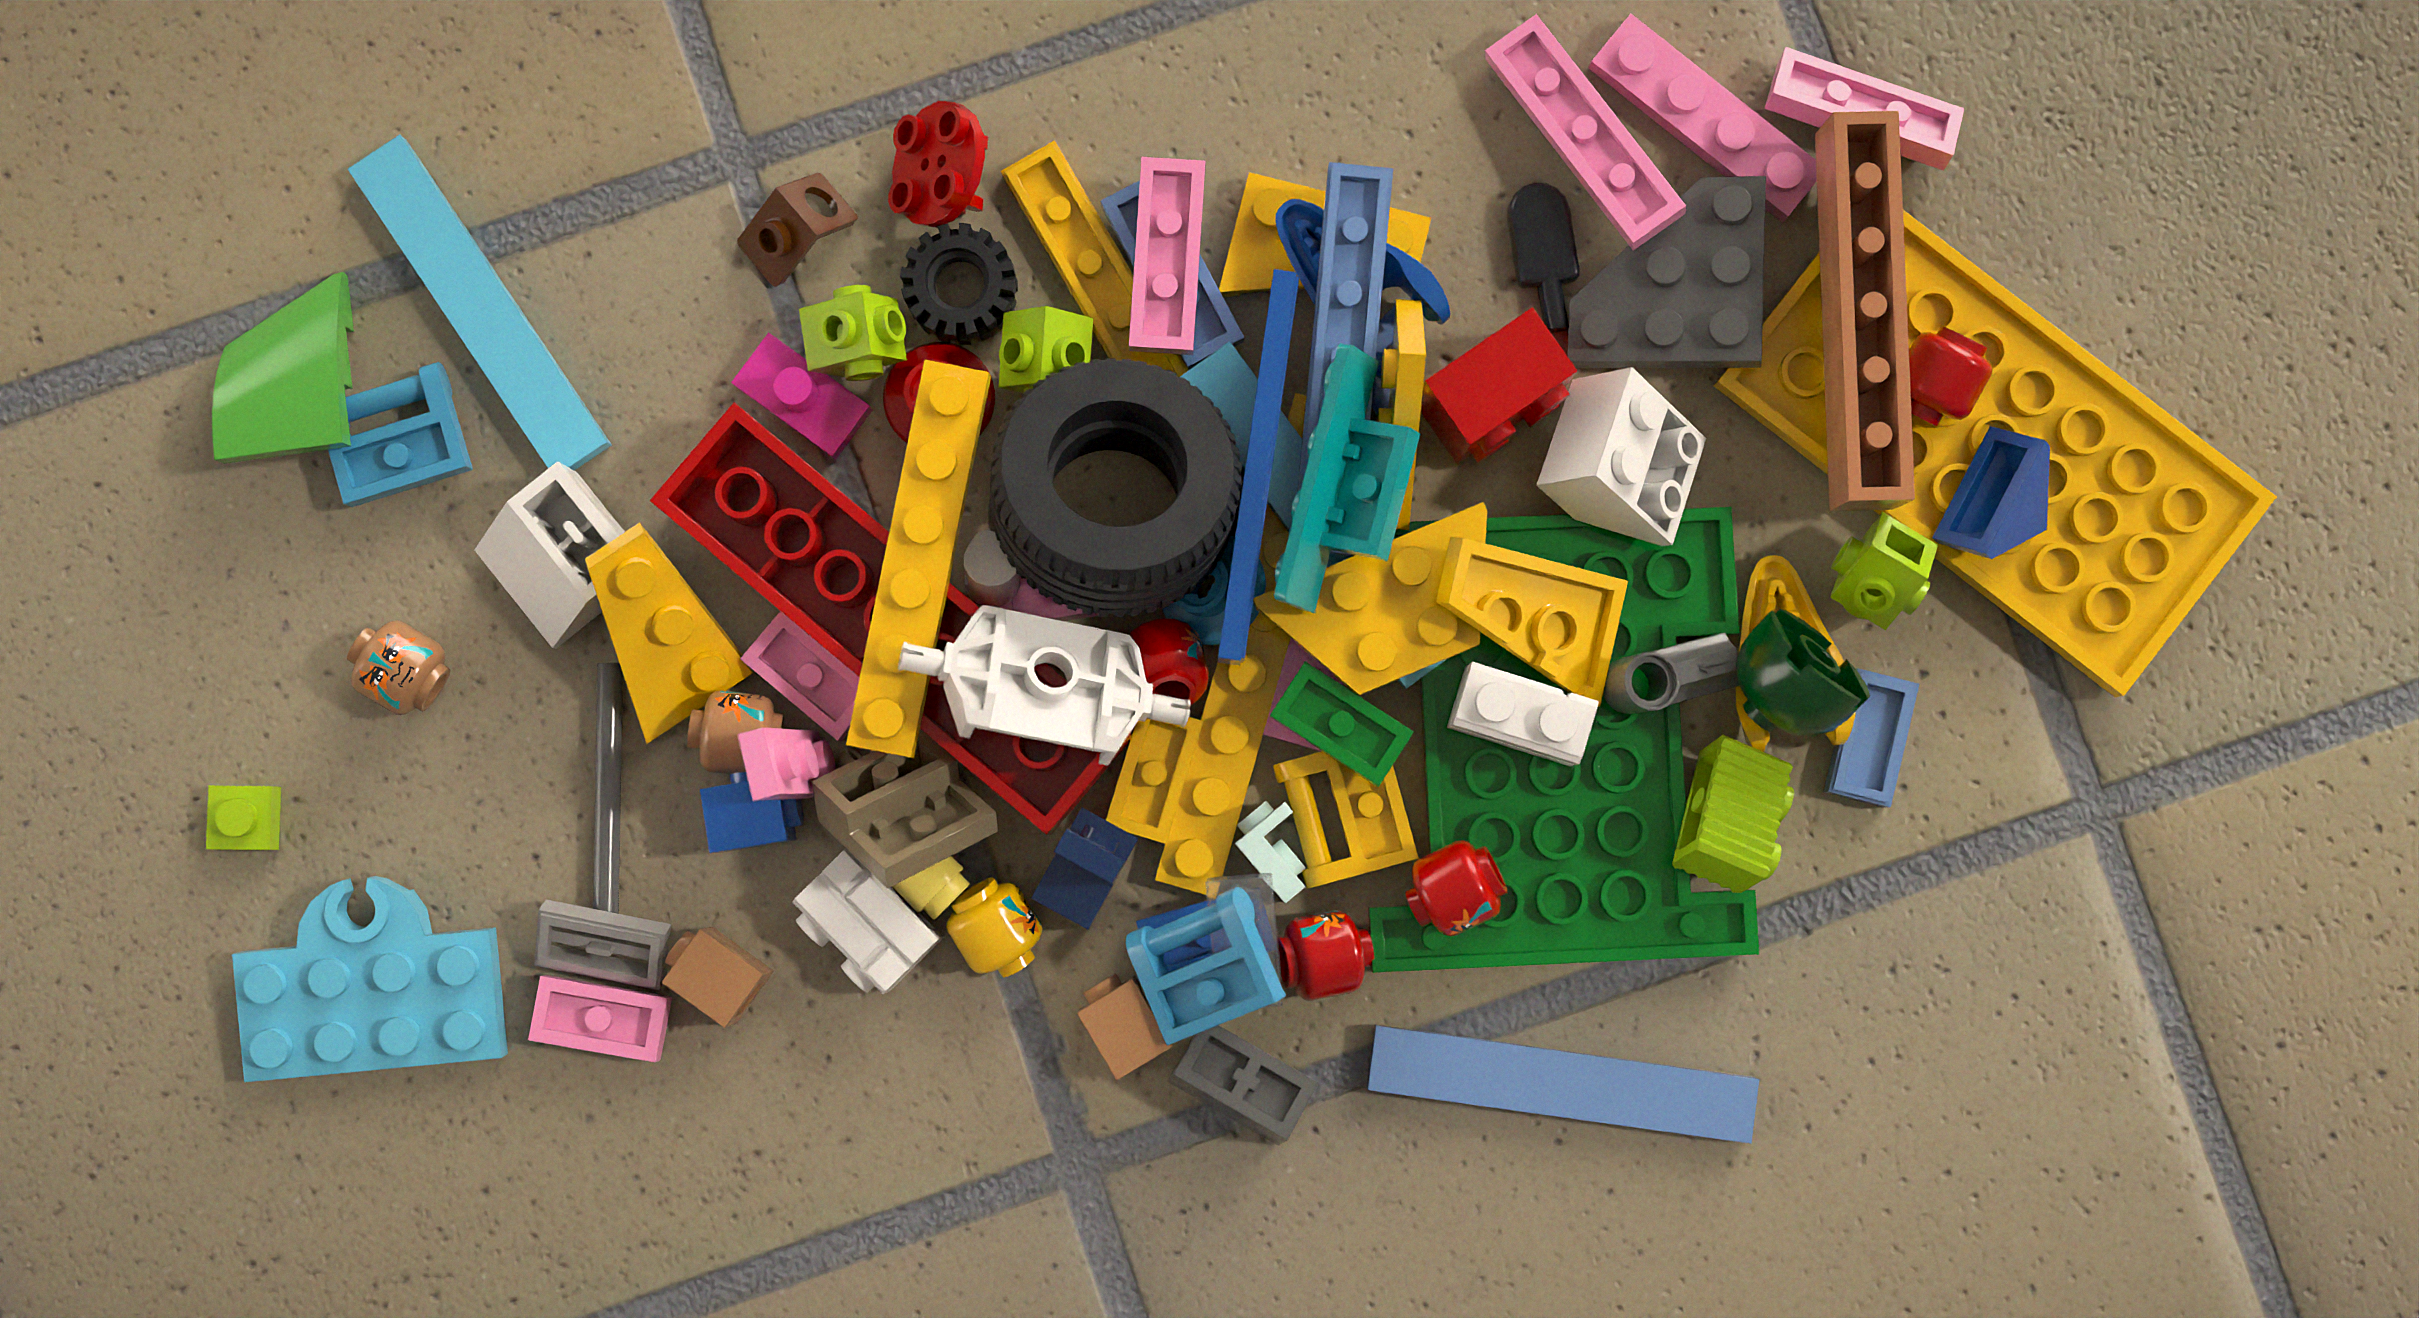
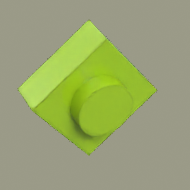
(243, 817)

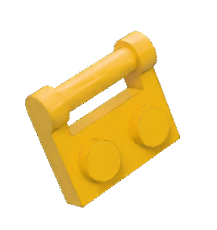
(1369, 815)

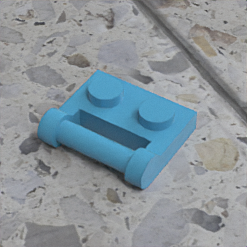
(406, 451)
(1210, 988)

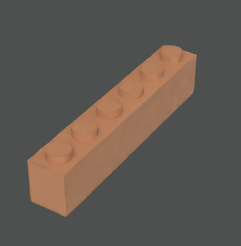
(1864, 311)

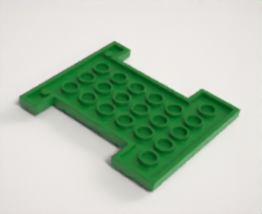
(1591, 840)

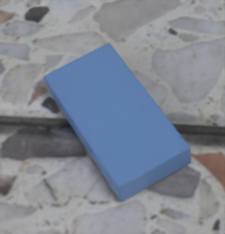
(1872, 756)

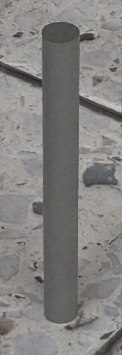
(607, 787)

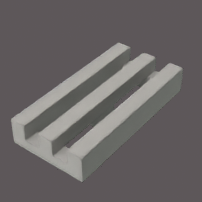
(601, 936)

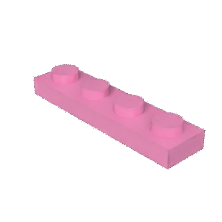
(1704, 114)
(1585, 132)

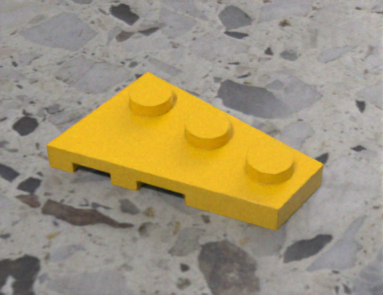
(1258, 248)
(1404, 377)
(1538, 610)

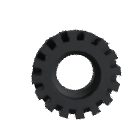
(951, 247)

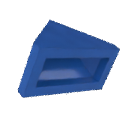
(1999, 497)

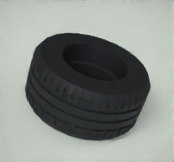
(1131, 411)

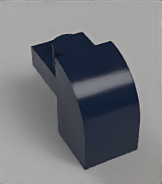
(1084, 868)

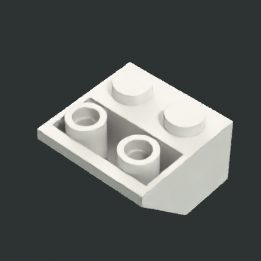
(1622, 457)
(541, 551)

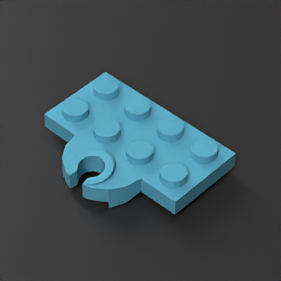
(370, 992)

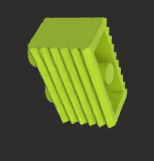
(1734, 815)

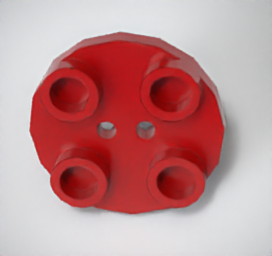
(937, 164)

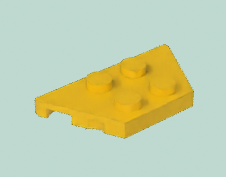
(1381, 615)

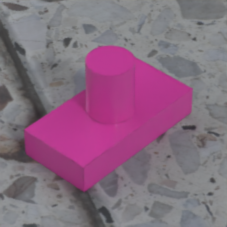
(801, 398)

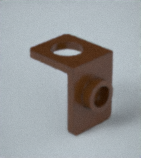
(789, 227)

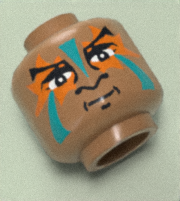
(398, 667)
(718, 726)

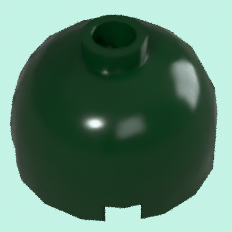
(1794, 678)

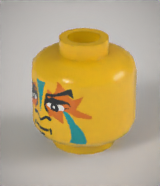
(994, 927)

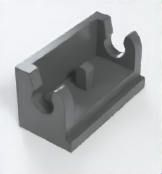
(1243, 1083)

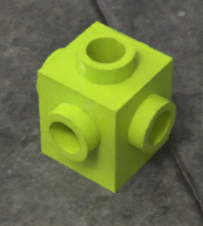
(853, 334)
(1041, 343)
(1883, 572)

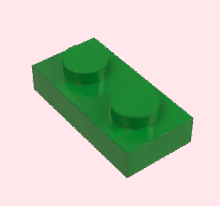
(1341, 724)

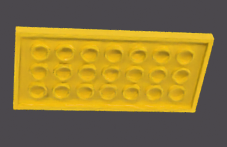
(2134, 496)

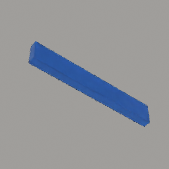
(1258, 467)

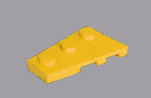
(661, 632)

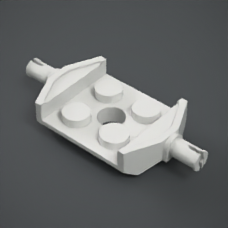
(995, 685)

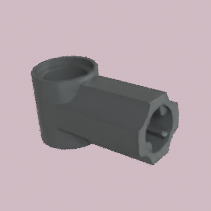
(1673, 674)

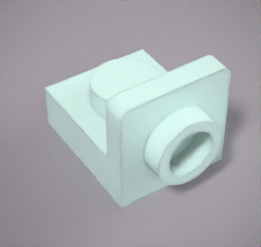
(1271, 859)

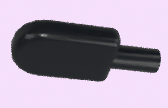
(1544, 248)

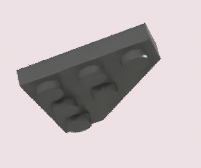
(1685, 292)

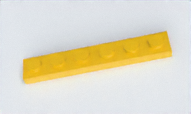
(919, 555)

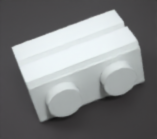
(1522, 714)
(866, 923)

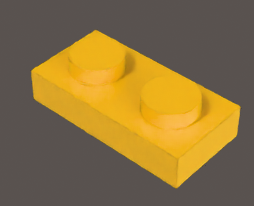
(1153, 777)

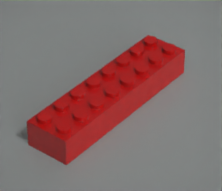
(822, 569)

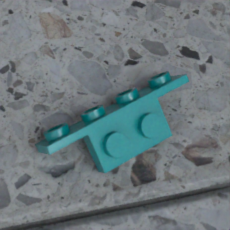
(1349, 485)

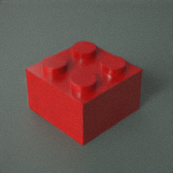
(1495, 386)

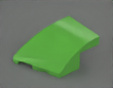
(287, 380)

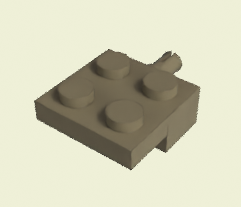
(901, 809)

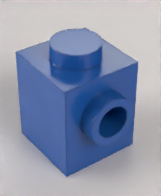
(740, 823)

